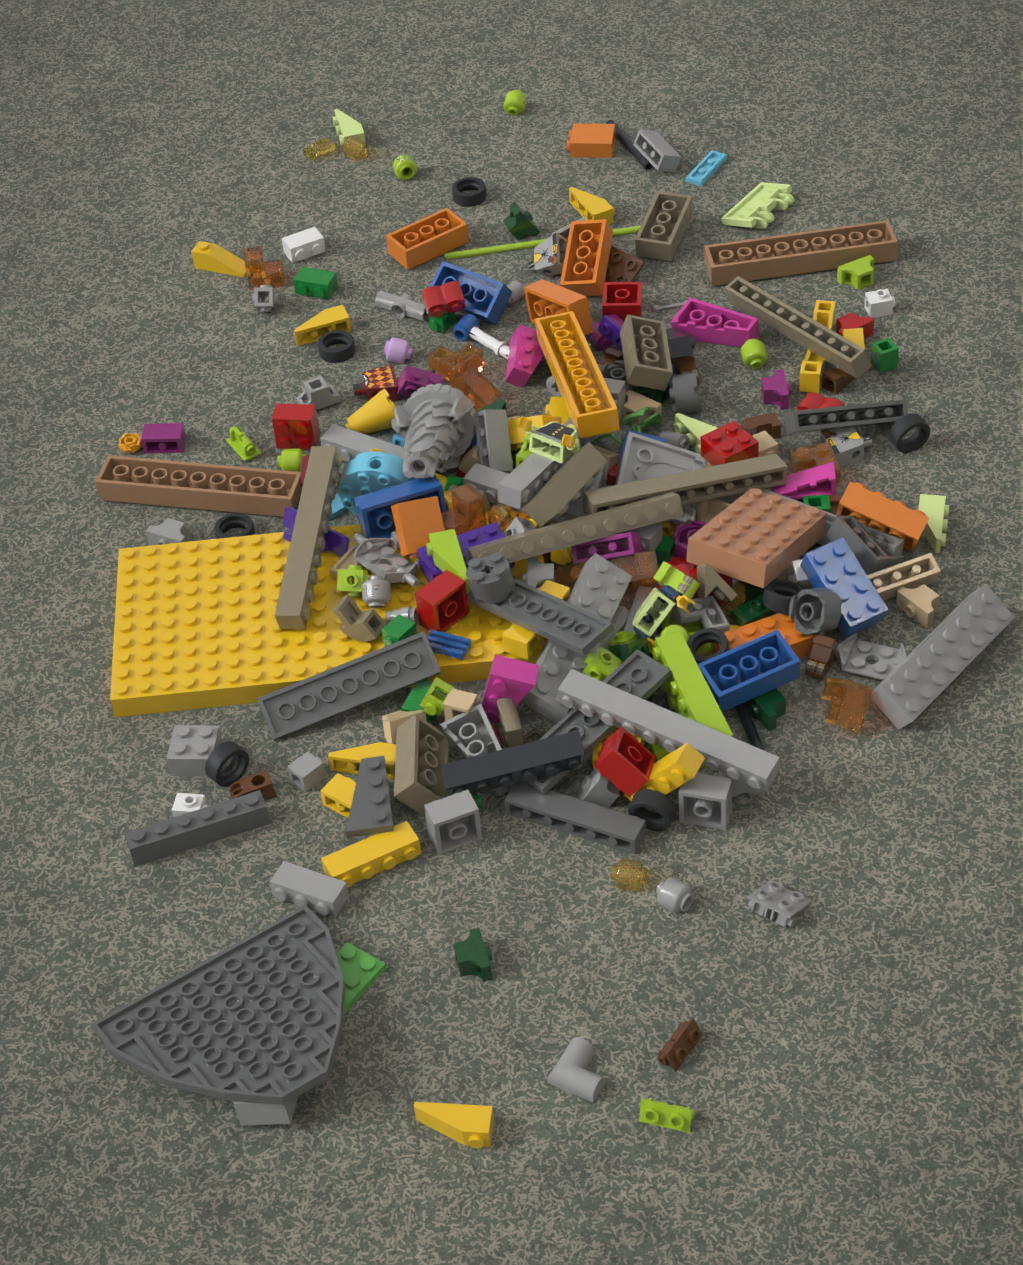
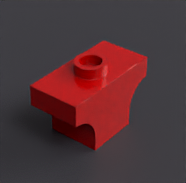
(853, 321)

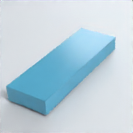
(706, 168)

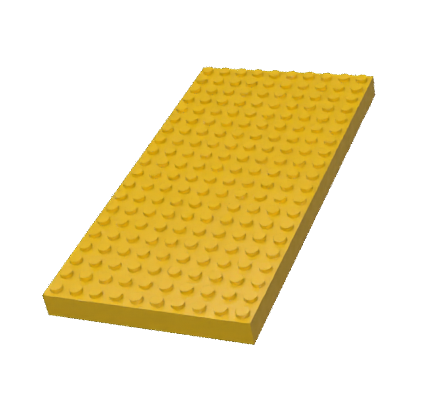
(205, 634)

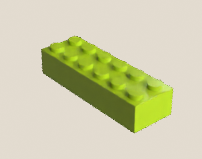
(687, 687)

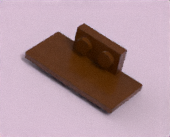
(622, 266)

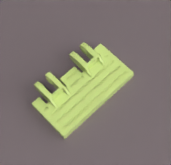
(755, 207)

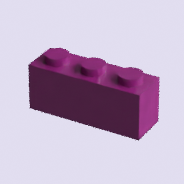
(608, 547)

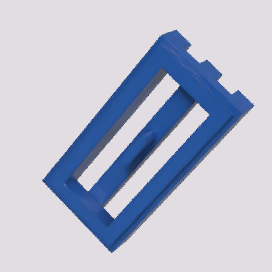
(448, 642)

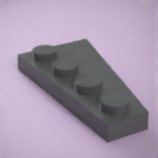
(371, 800)

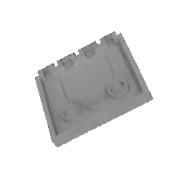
(651, 458)

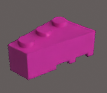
(523, 356)
(813, 481)
(507, 680)

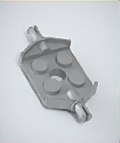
(384, 561)
(855, 653)

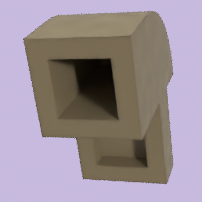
(358, 624)

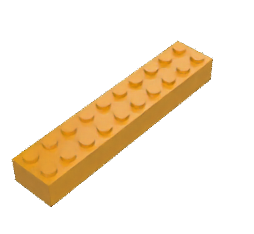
(577, 375)

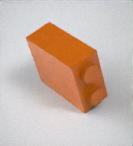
(591, 140)
(415, 522)

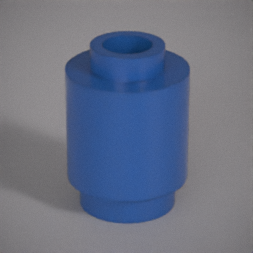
(464, 326)

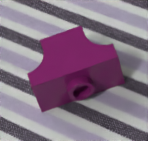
(776, 390)

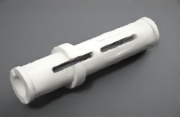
(487, 340)

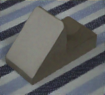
(709, 581)

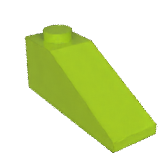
(447, 553)

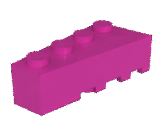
(715, 324)

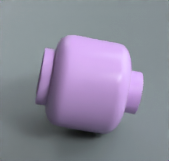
(397, 350)

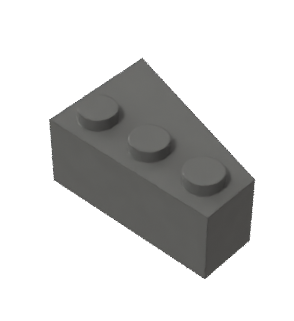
(868, 551)

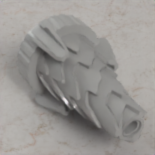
(435, 429)

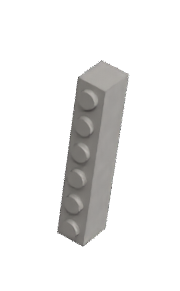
(351, 443)

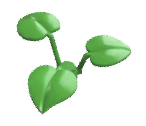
(653, 419)

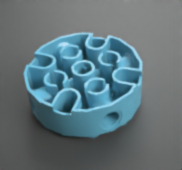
(369, 474)

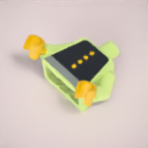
(552, 439)

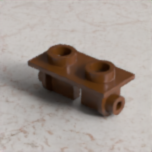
(683, 1040)

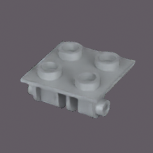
(779, 902)

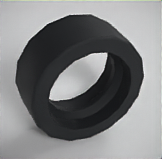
(469, 199)
(336, 355)
(903, 426)
(231, 521)
(779, 594)
(705, 636)
(220, 756)
(656, 801)

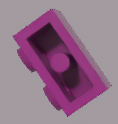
(415, 378)

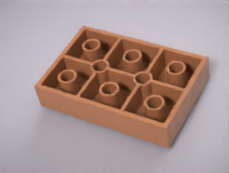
(757, 537)

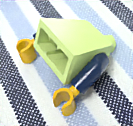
(656, 609)

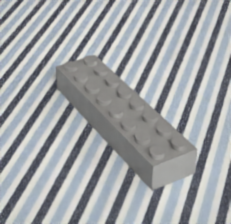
(598, 592)
(941, 656)

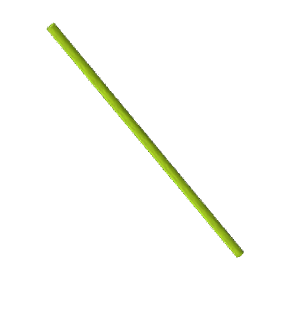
(522, 245)

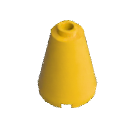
(373, 415)

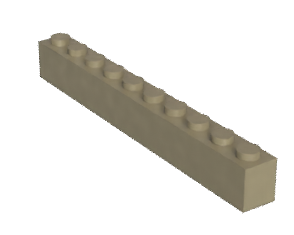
(798, 327)
(693, 484)
(582, 529)
(308, 538)

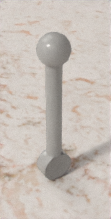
(656, 308)

